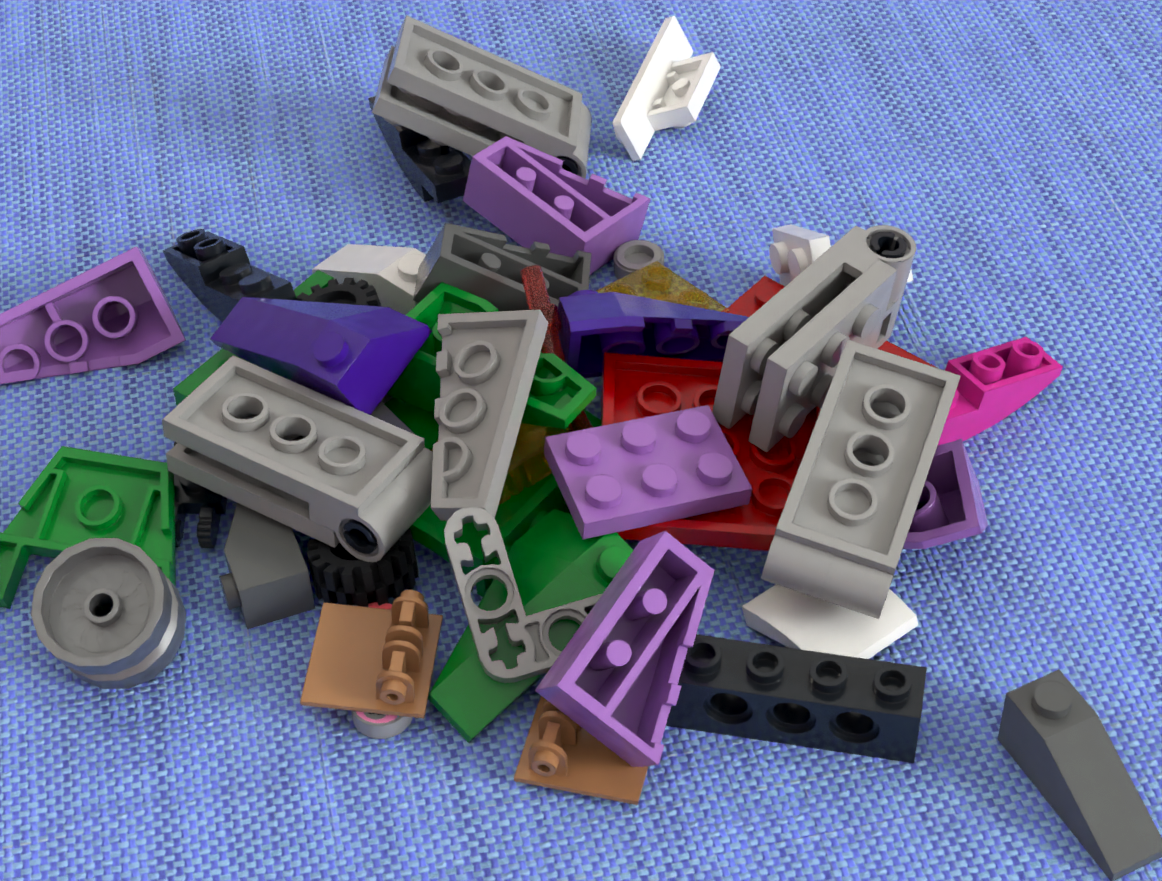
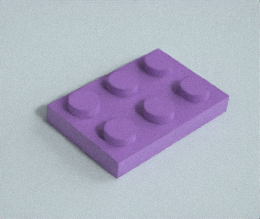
(646, 471)

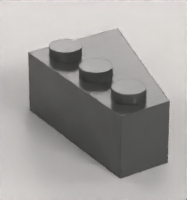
(491, 269)

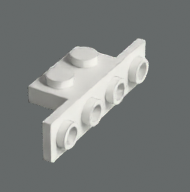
(665, 90)

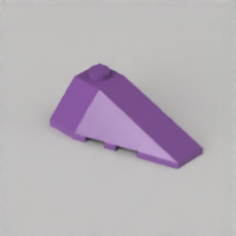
(89, 323)
(949, 502)

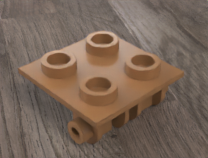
(374, 657)
(572, 760)

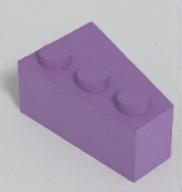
(541, 202)
(631, 649)

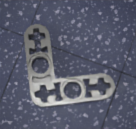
(529, 630)

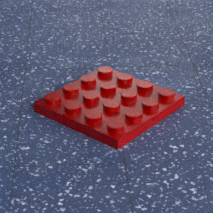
(660, 385)

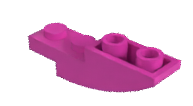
(995, 385)

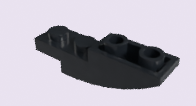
(431, 168)
(221, 272)

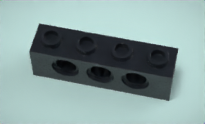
(800, 698)

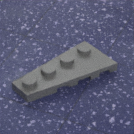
(482, 400)

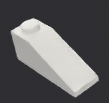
(387, 268)

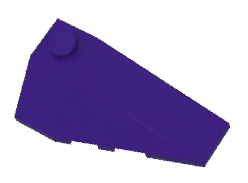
(638, 326)
(327, 347)

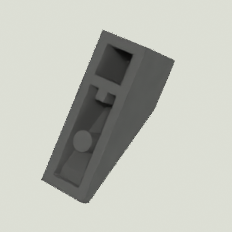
(264, 569)
(1079, 773)

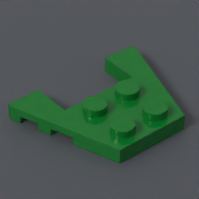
(91, 497)

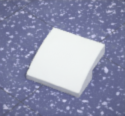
(825, 627)

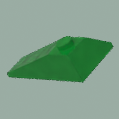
(556, 390)
(550, 570)

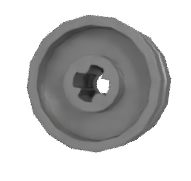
(108, 613)

